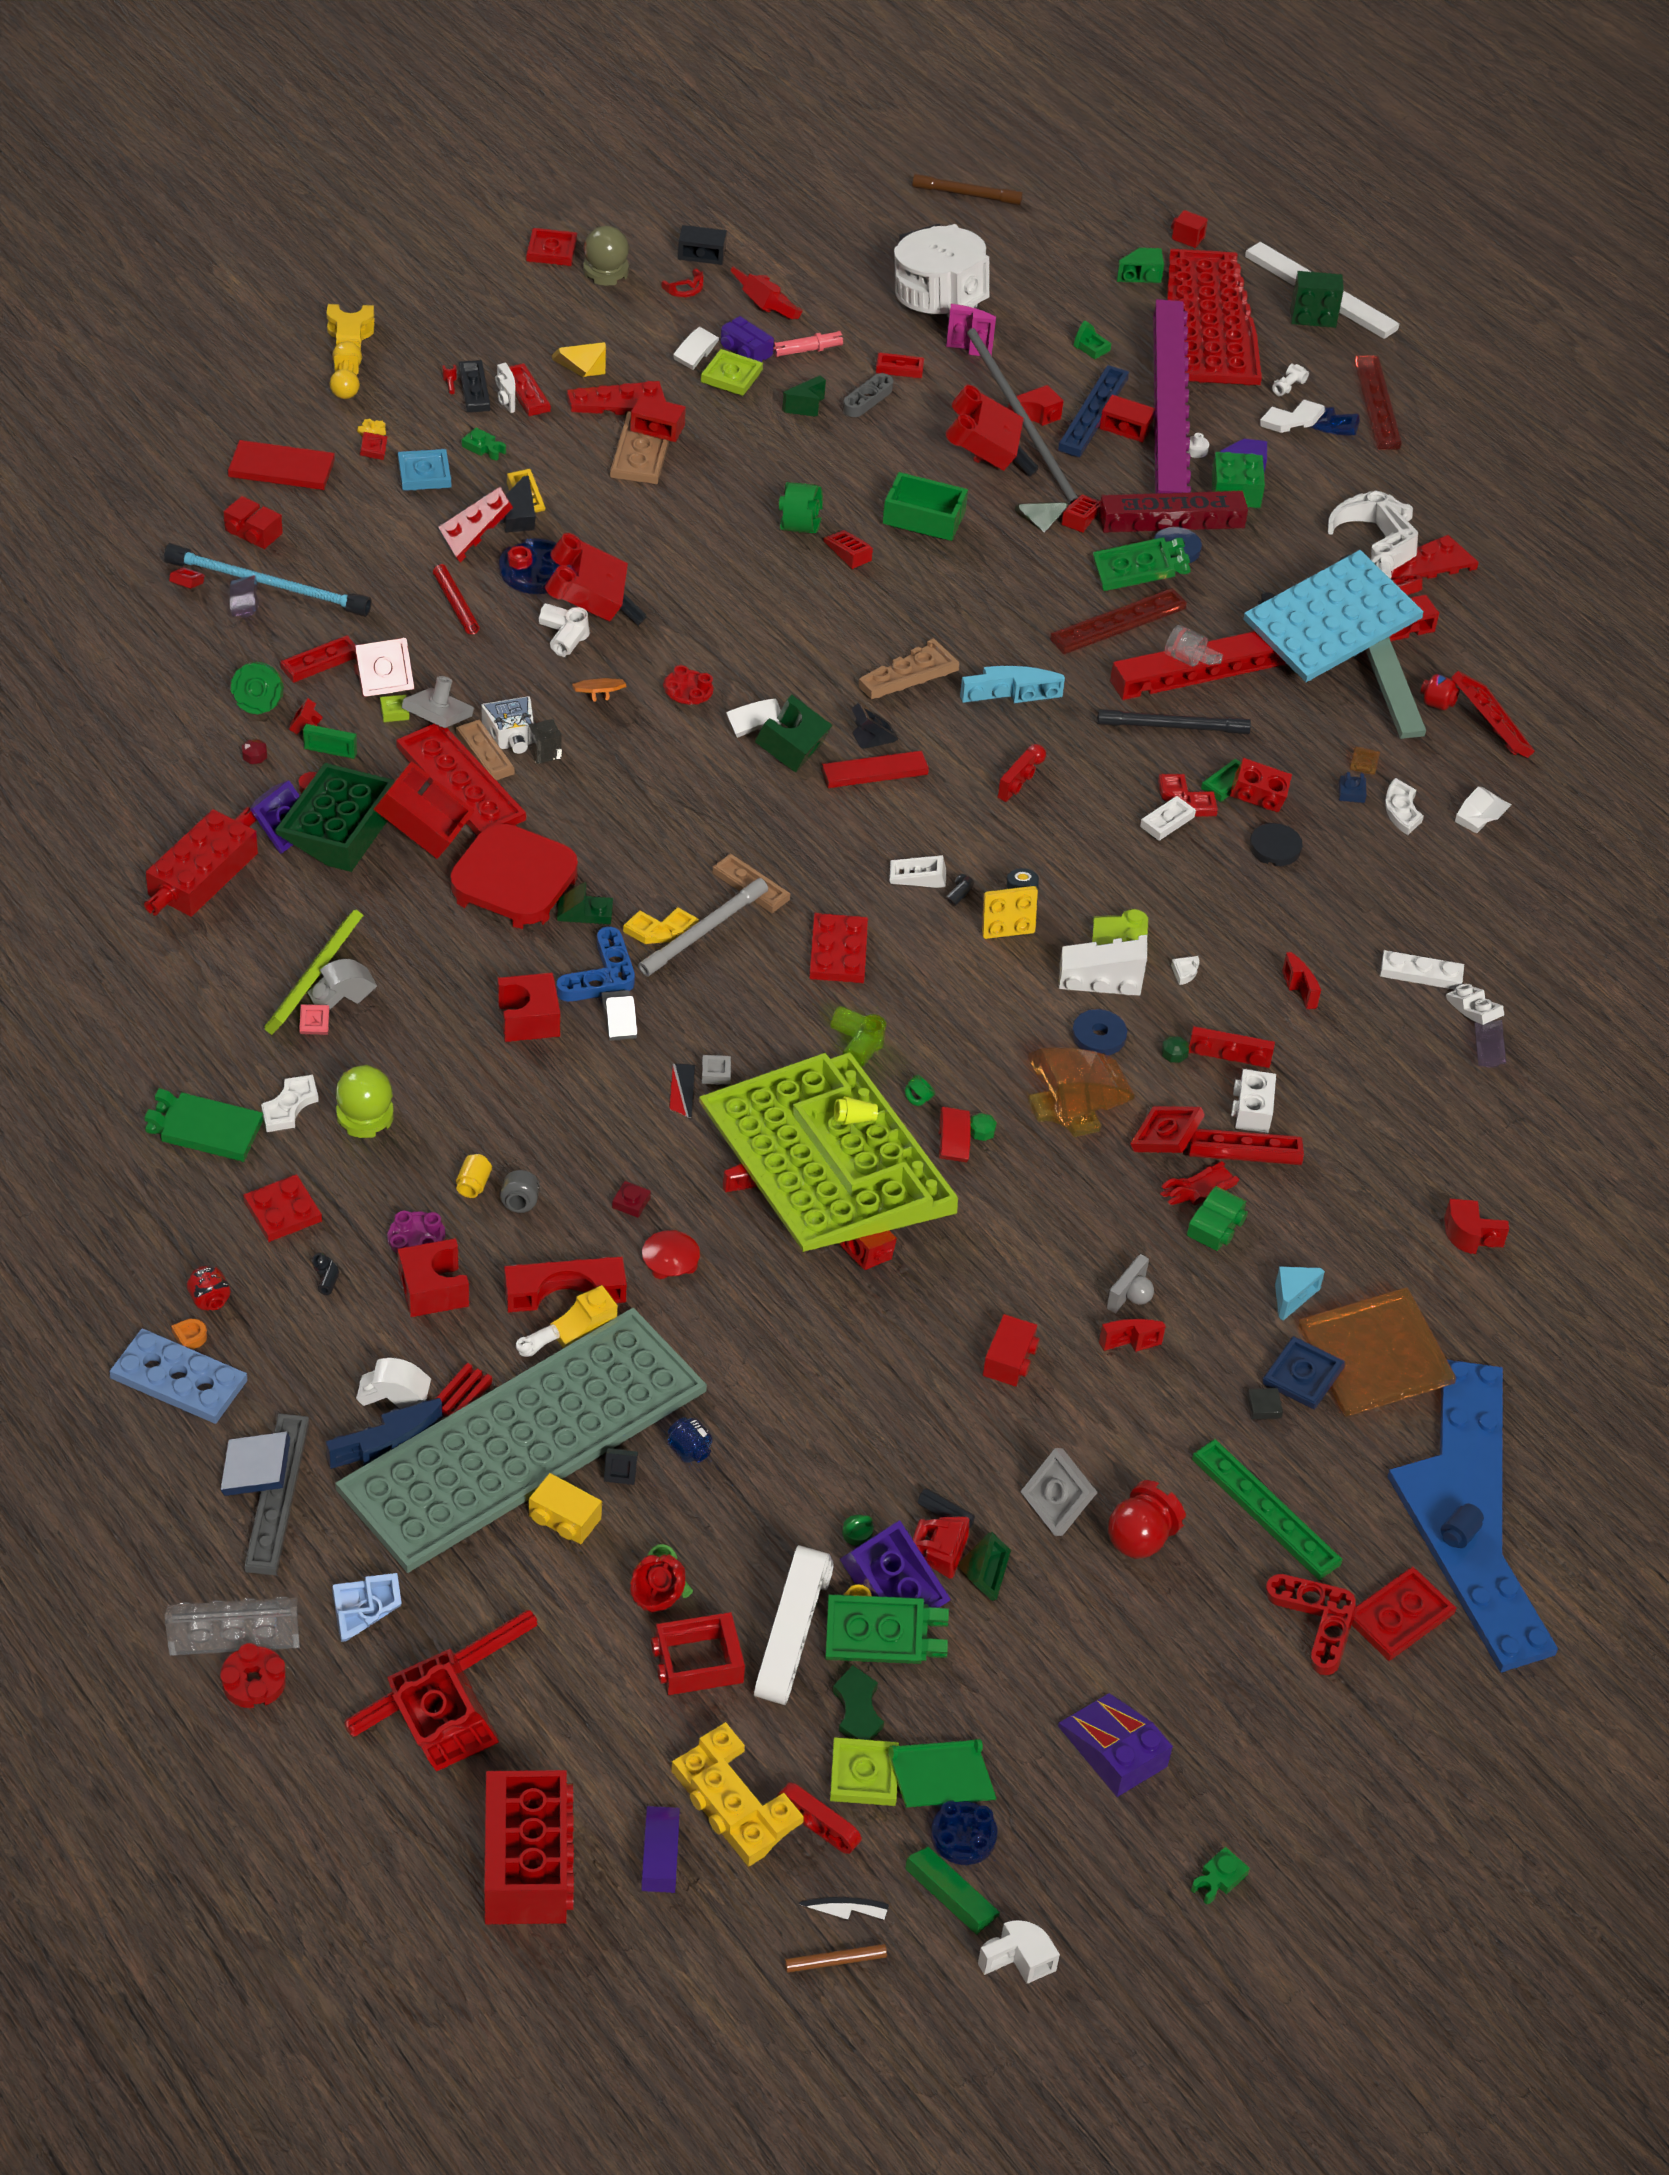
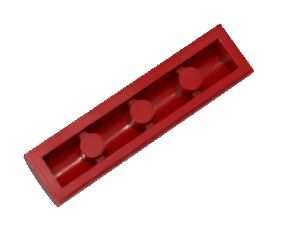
(1246, 1147)

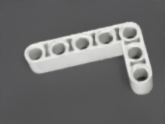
(807, 1575)

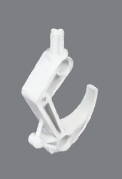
(1390, 517)

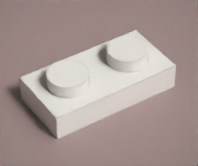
(1168, 818)

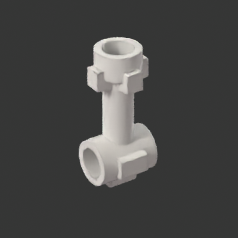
(1294, 373)

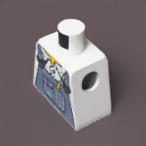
(508, 722)

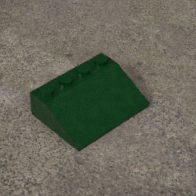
(336, 816)

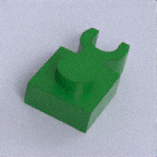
(483, 442)
(1221, 1873)

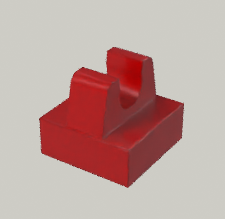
(305, 715)

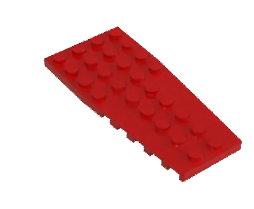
(1218, 319)

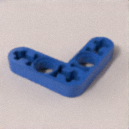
(606, 975)

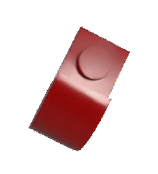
(1469, 1231)

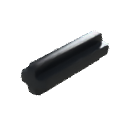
(942, 1506)

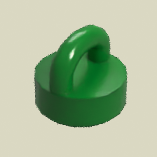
(921, 1088)
(858, 1529)

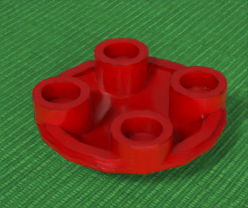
(688, 686)
(671, 1254)

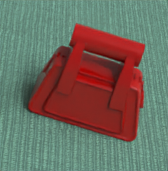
(946, 1544)

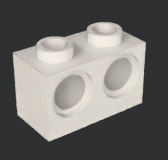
(1255, 1101)

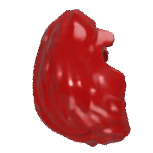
(657, 1582)

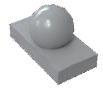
(1132, 1286)

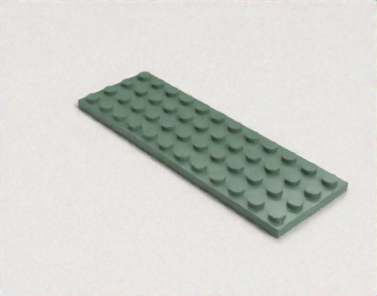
(510, 1439)

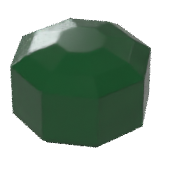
(1175, 1049)

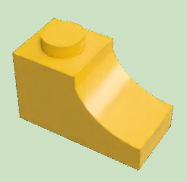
(586, 1315)

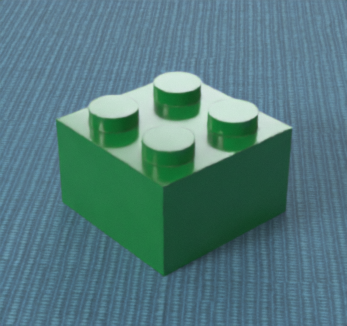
(1239, 473)

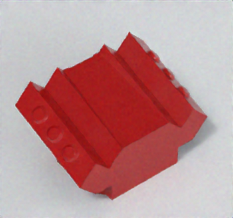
(442, 1710)

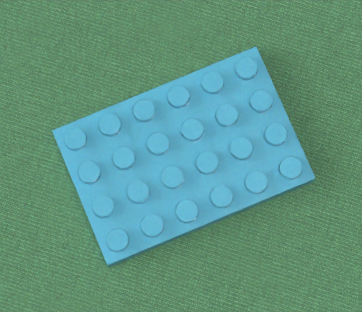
(1333, 615)

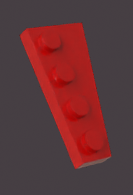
(613, 398)
(1437, 557)
(1494, 713)

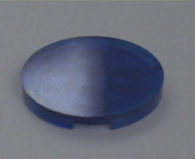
(534, 578)

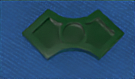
(856, 1694)

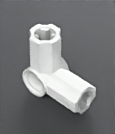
(572, 627)

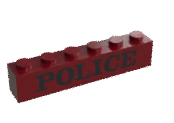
(1167, 510)

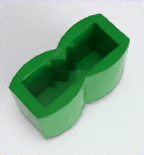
(1217, 1218)

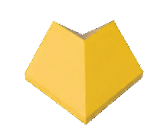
(583, 359)

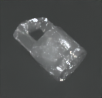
(1190, 647)

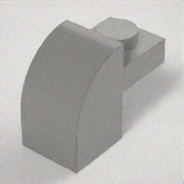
(340, 980)

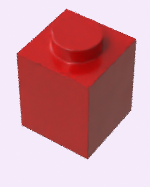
(1189, 228)

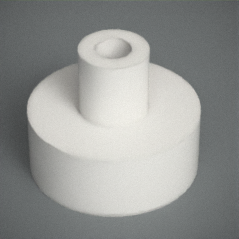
(1198, 446)

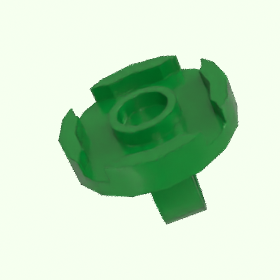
(257, 687)

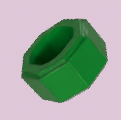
(982, 1126)

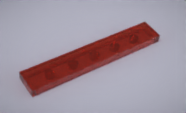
(1378, 403)
(1118, 621)

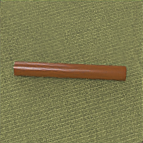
(835, 1958)

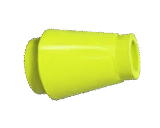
(854, 1111)

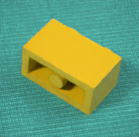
(565, 1508)

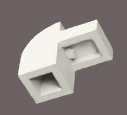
(396, 1380)
(1025, 1946)

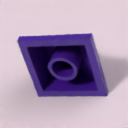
(271, 810)

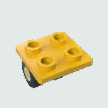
(1013, 909)

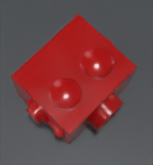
(871, 1249)

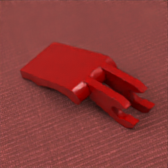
(1200, 1185)

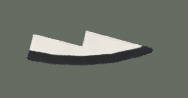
(843, 1905)

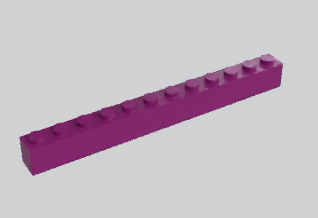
(1170, 397)

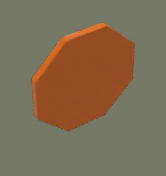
(599, 685)

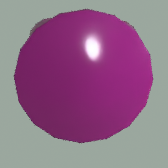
(415, 1229)

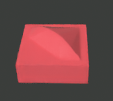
(314, 1019)

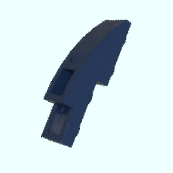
(373, 1442)

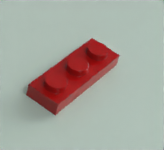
(1231, 1047)

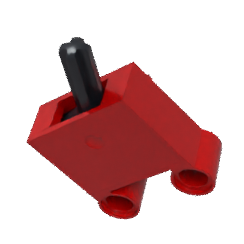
(988, 430)
(593, 580)

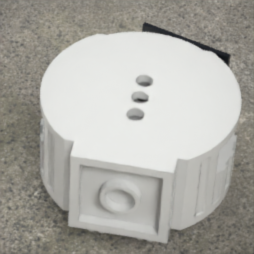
(941, 269)

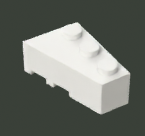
(1104, 968)

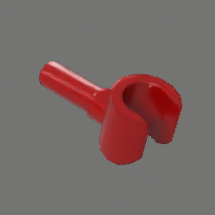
(450, 376)

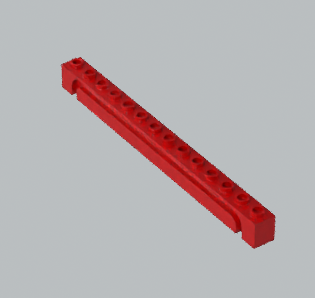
(1240, 653)

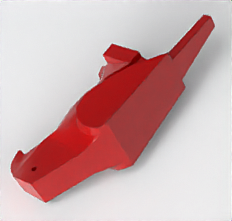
(767, 294)

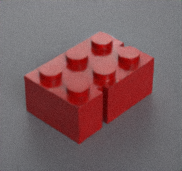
(426, 818)

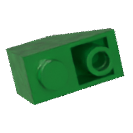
(1142, 266)

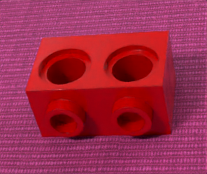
(1261, 785)

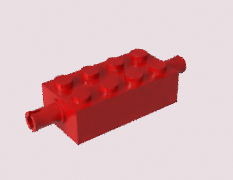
(201, 862)

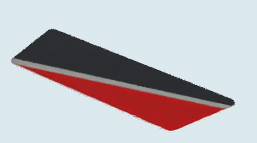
(682, 1089)

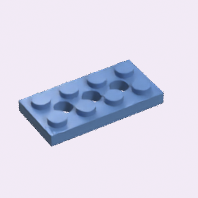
(180, 1392)

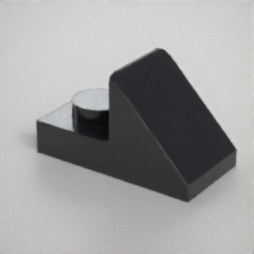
(871, 728)

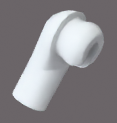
(531, 1344)

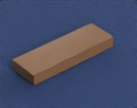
(485, 749)
(740, 875)

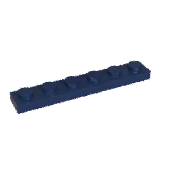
(1089, 416)

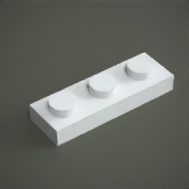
(1421, 970)

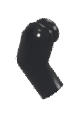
(963, 887)
(327, 1271)

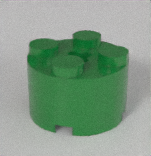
(801, 507)

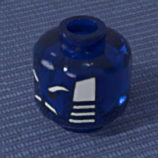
(690, 1440)

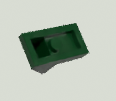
(804, 397)
(584, 909)

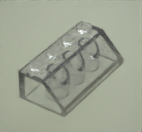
(229, 1625)

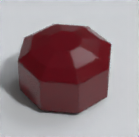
(254, 751)

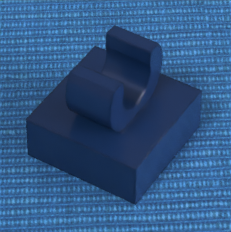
(1352, 788)

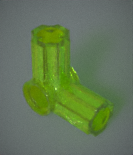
(866, 1030)

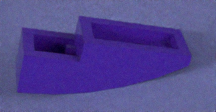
(660, 1849)

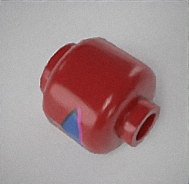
(1440, 692)

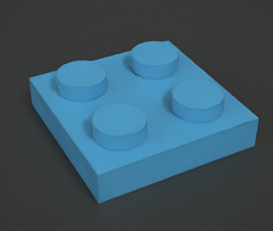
(424, 469)

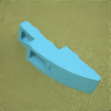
(1012, 681)

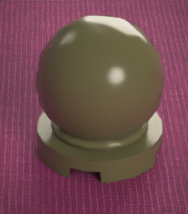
(606, 255)

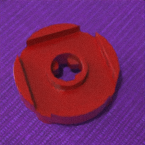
(249, 1660)

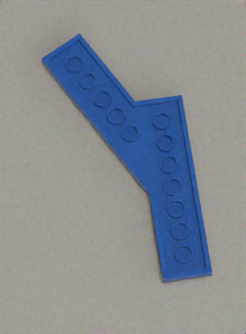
(1472, 1474)

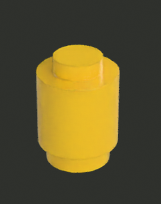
(473, 1175)

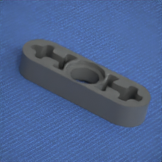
(857, 404)

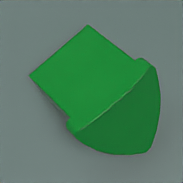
(1090, 342)

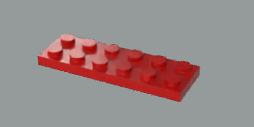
(454, 767)

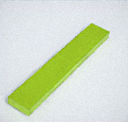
(313, 971)

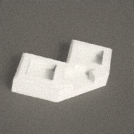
(1281, 421)

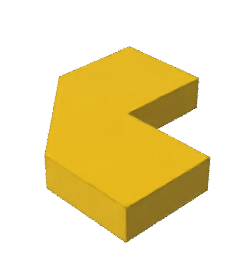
(650, 930)

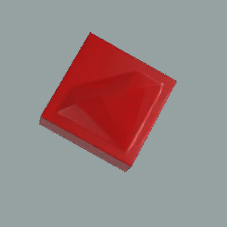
(373, 445)
(186, 577)

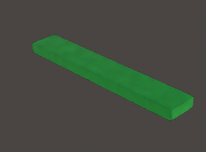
(1267, 1509)

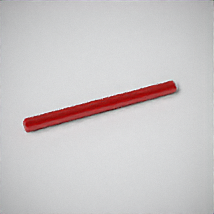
(467, 1657)

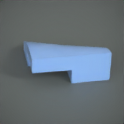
(364, 1602)

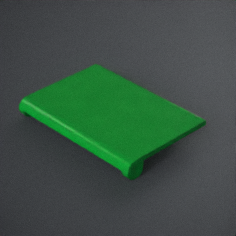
(941, 1773)

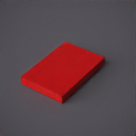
(1401, 1613)

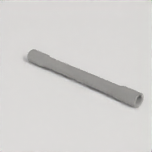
(662, 956)

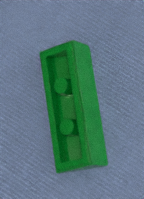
(951, 1889)

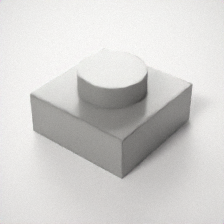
(716, 1069)

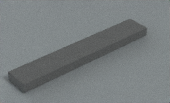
(276, 1504)

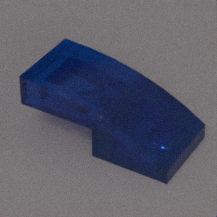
(1337, 424)

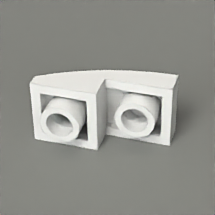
(694, 347)
(506, 384)
(753, 716)
(1472, 1004)

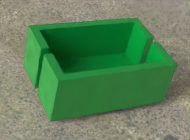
(925, 506)

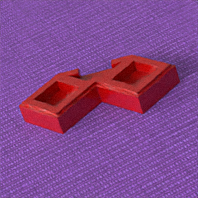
(1175, 785)

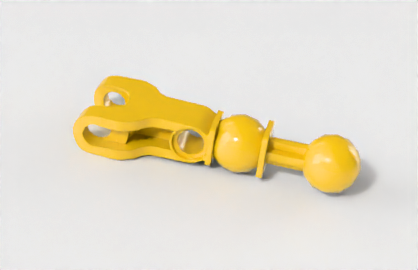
(349, 332)

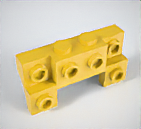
(728, 1801)

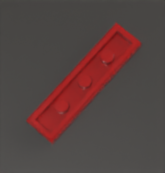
(875, 769)

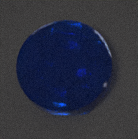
(964, 1832)

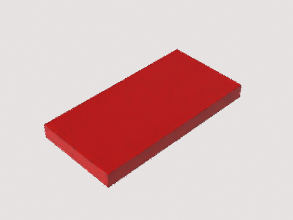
(281, 465)

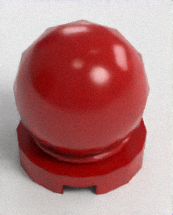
(1145, 1520)

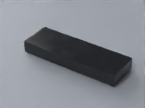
(474, 386)

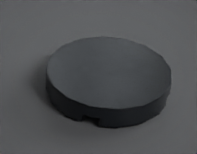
(1276, 844)

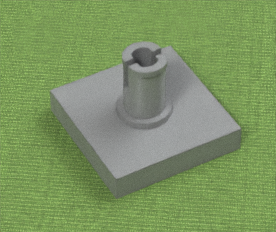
(437, 705)
(1058, 1491)

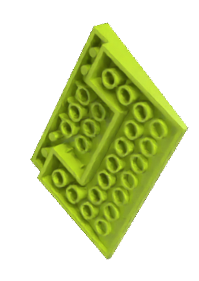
(824, 1175)

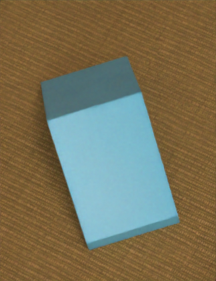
(1295, 1287)

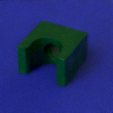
(800, 740)

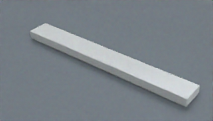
(1350, 306)

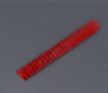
(463, 608)

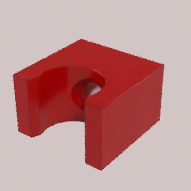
(536, 1003)
(421, 1279)

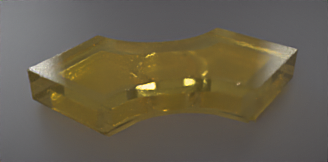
(1044, 1105)

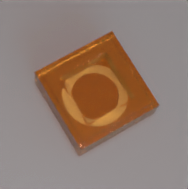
(1364, 760)

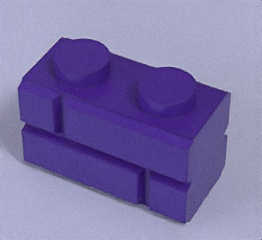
(746, 339)

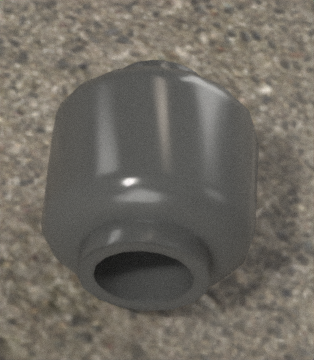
(520, 1191)

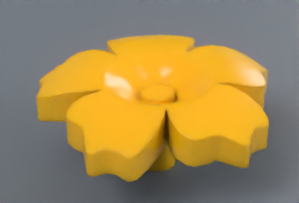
(370, 426)

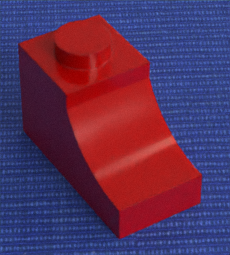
(1041, 405)

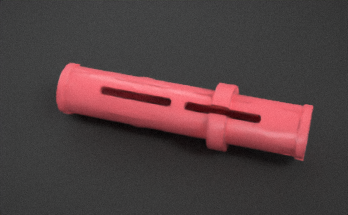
(816, 342)

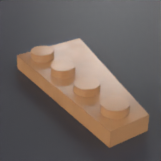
(905, 672)

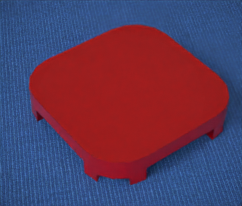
(514, 874)

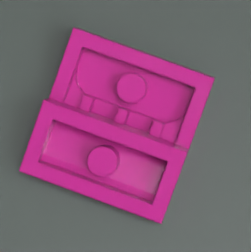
(965, 318)

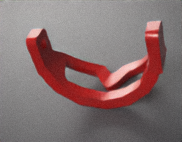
(671, 288)

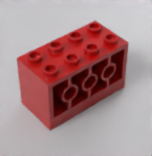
(528, 1847)

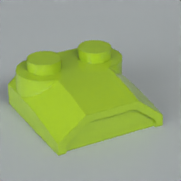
(1128, 927)

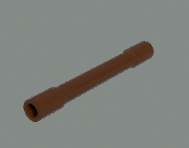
(933, 183)

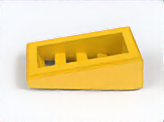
(514, 477)

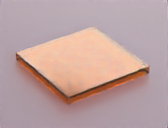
(1384, 1351)

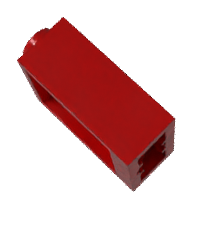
(692, 1631)

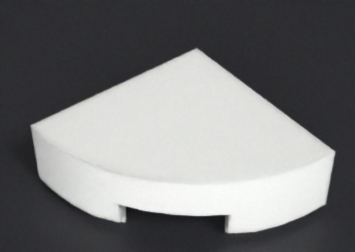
(1185, 969)

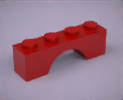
(531, 1283)

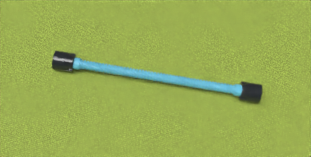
(353, 603)

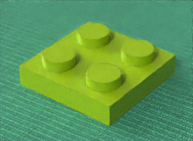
(731, 372)
(863, 1772)

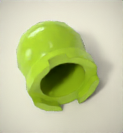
(364, 1101)

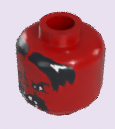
(208, 1288)

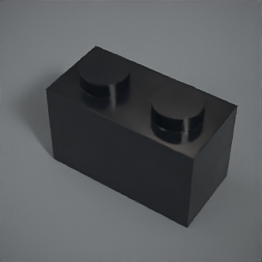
(702, 244)

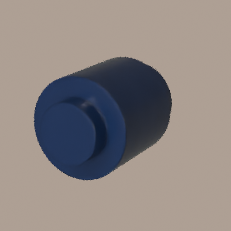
(1462, 1525)

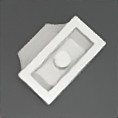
(1480, 808)

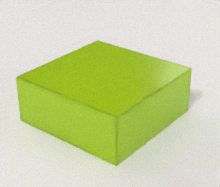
(392, 708)

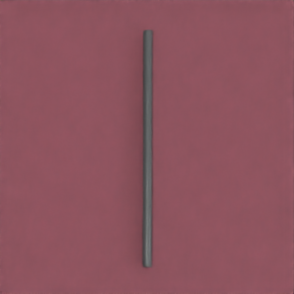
(1027, 423)

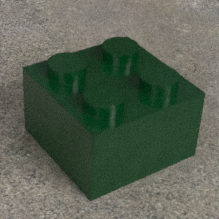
(1316, 299)

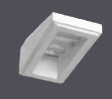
(933, 875)

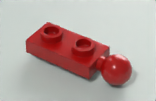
(1021, 771)

